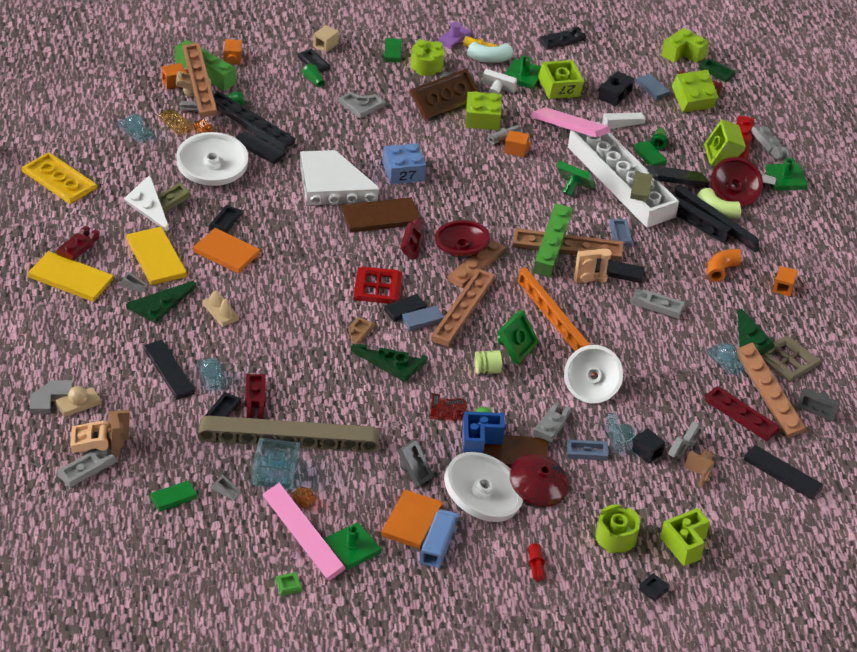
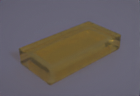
(175, 121)

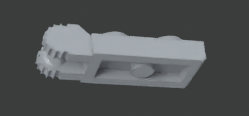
(770, 142)
(658, 303)
(551, 423)
(85, 467)

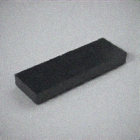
(260, 147)
(622, 271)

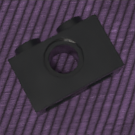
(616, 88)

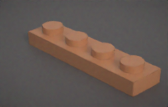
(482, 260)

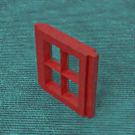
(359, 292)

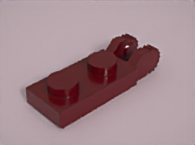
(78, 243)
(255, 393)

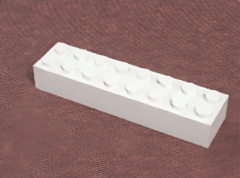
(616, 170)

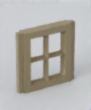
(812, 361)

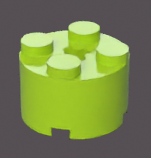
(427, 57)
(617, 529)

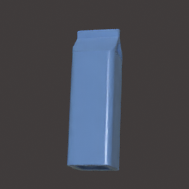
(438, 538)

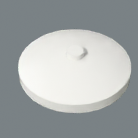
(212, 158)
(482, 487)

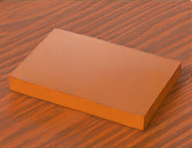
(226, 250)
(411, 519)

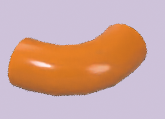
(720, 261)

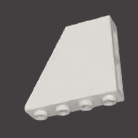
(334, 180)

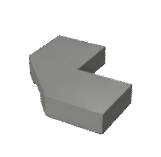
(41, 399)
(690, 439)

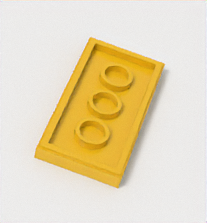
(59, 177)
(156, 255)
(70, 276)

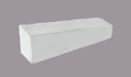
(618, 120)

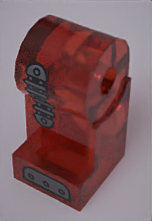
(447, 408)

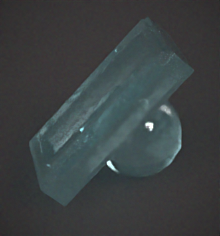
(134, 128)
(726, 357)
(211, 374)
(618, 433)

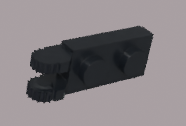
(562, 38)

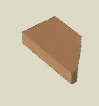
(359, 330)

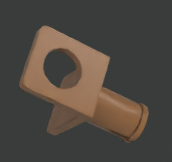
(701, 464)

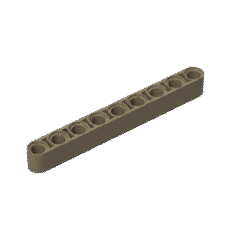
(308, 434)

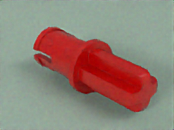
(536, 562)

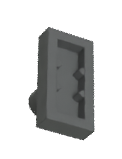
(818, 404)
(415, 463)

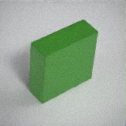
(288, 584)

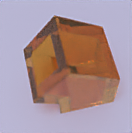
(203, 126)
(304, 497)

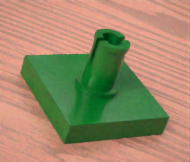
(525, 72)
(787, 175)
(575, 177)
(518, 336)
(353, 545)

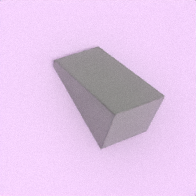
(132, 282)
(225, 488)

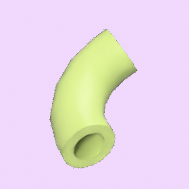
(729, 209)

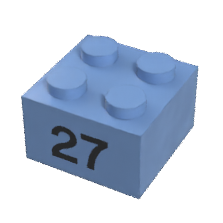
(404, 163)

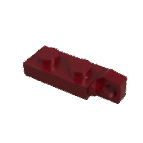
(412, 239)

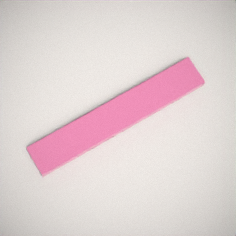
(570, 122)
(304, 532)

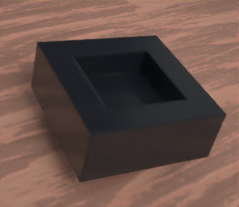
(654, 587)

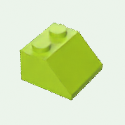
(724, 142)

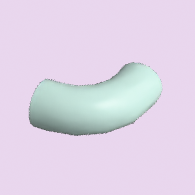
(490, 54)

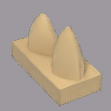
(220, 309)

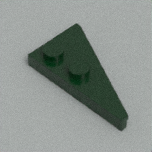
(159, 304)
(750, 332)
(395, 363)

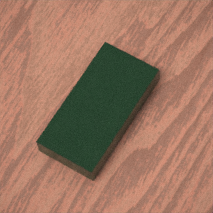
(717, 70)

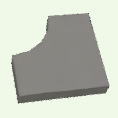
(361, 105)

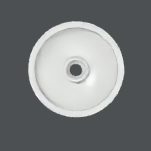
(593, 360)

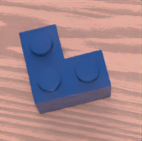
(481, 429)

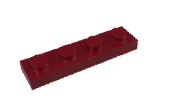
(742, 413)

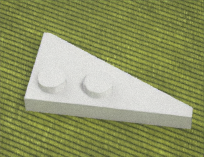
(146, 201)

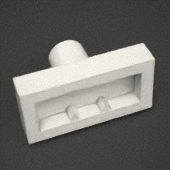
(499, 81)

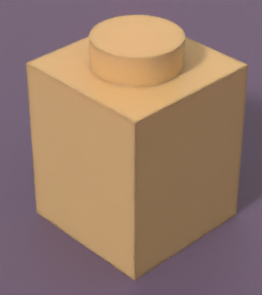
(325, 38)

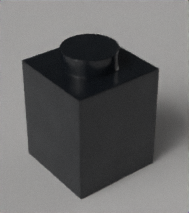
(648, 445)

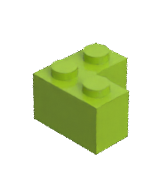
(685, 44)
(685, 535)

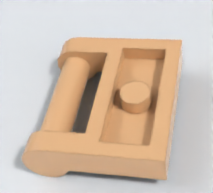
(586, 266)
(83, 435)

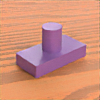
(454, 36)

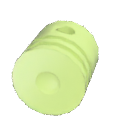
(488, 362)

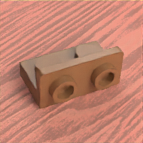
(118, 430)

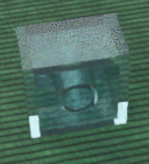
(275, 463)

